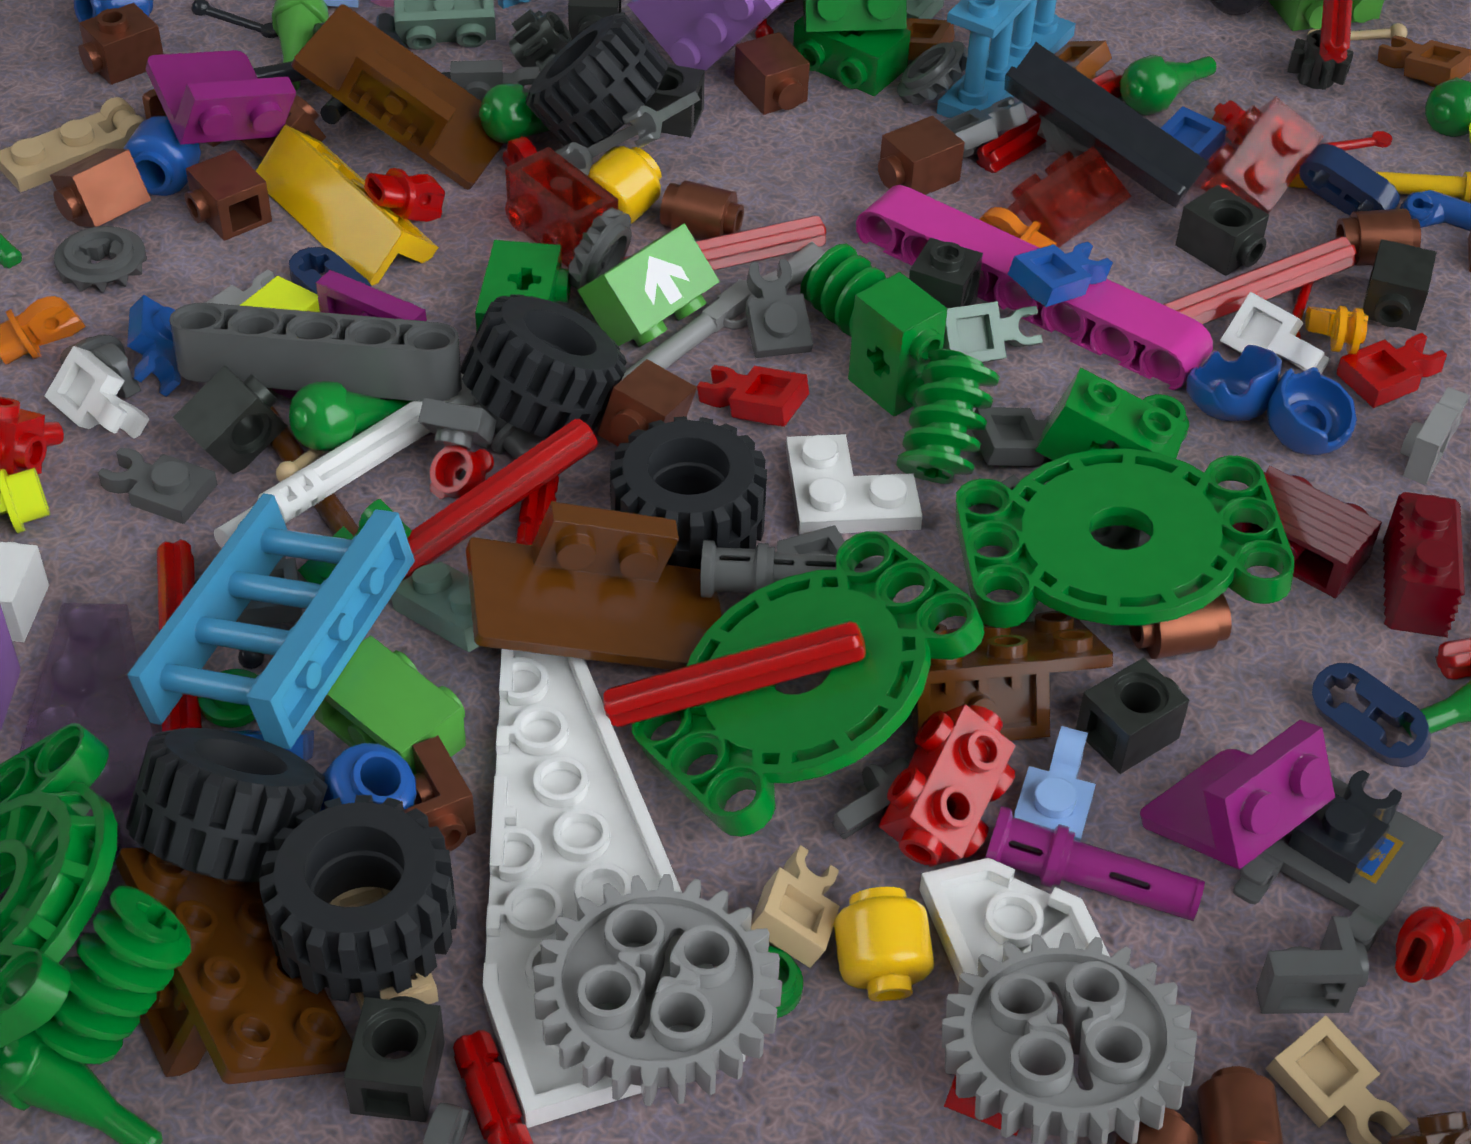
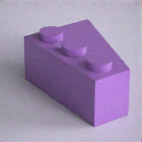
(701, 30)

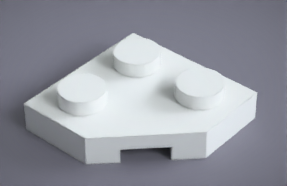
(984, 906)

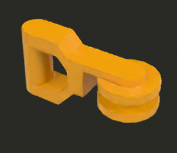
(1339, 325)

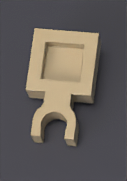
(796, 909)
(1331, 1079)

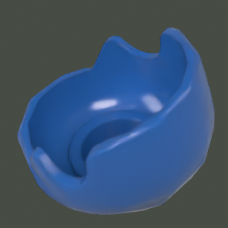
(1235, 388)
(1311, 413)

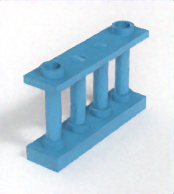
(1009, 44)
(304, 657)

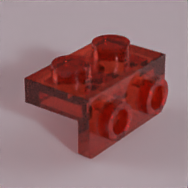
(1263, 155)
(1071, 196)

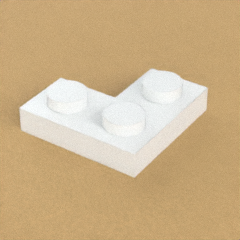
(830, 495)

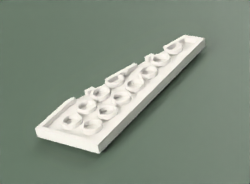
(559, 832)

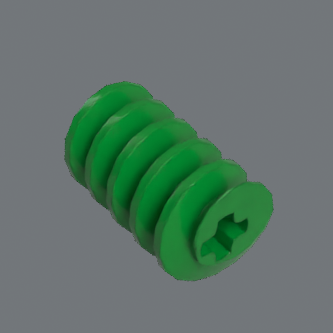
(835, 281)
(945, 416)
(116, 976)

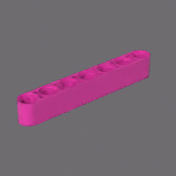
(1104, 320)

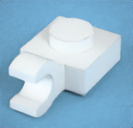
(1274, 329)
(87, 395)

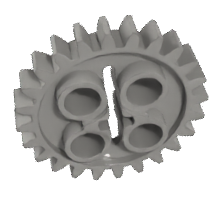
(592, 967)
(1020, 1062)

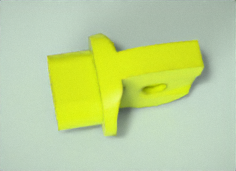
(22, 497)

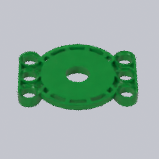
(1175, 573)
(804, 736)
(54, 869)

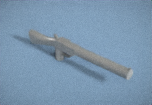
(723, 311)

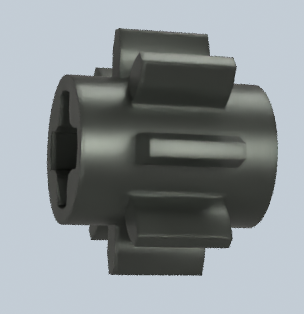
(538, 38)
(1312, 69)

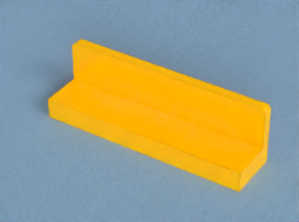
(335, 207)

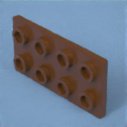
(399, 95)
(590, 590)
(1012, 672)
(232, 985)

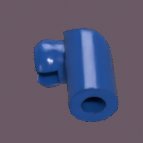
(1437, 208)

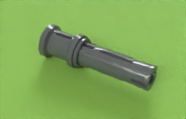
(751, 569)

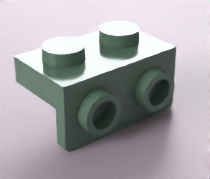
(435, 21)

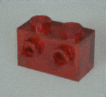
(553, 200)

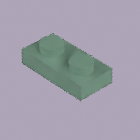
(439, 601)

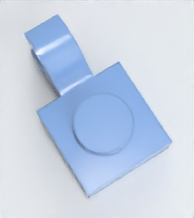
(1057, 794)

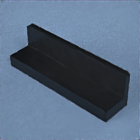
(1106, 123)

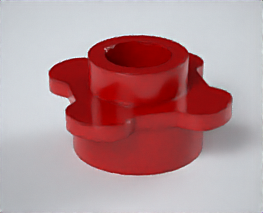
(449, 465)

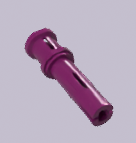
(1090, 866)

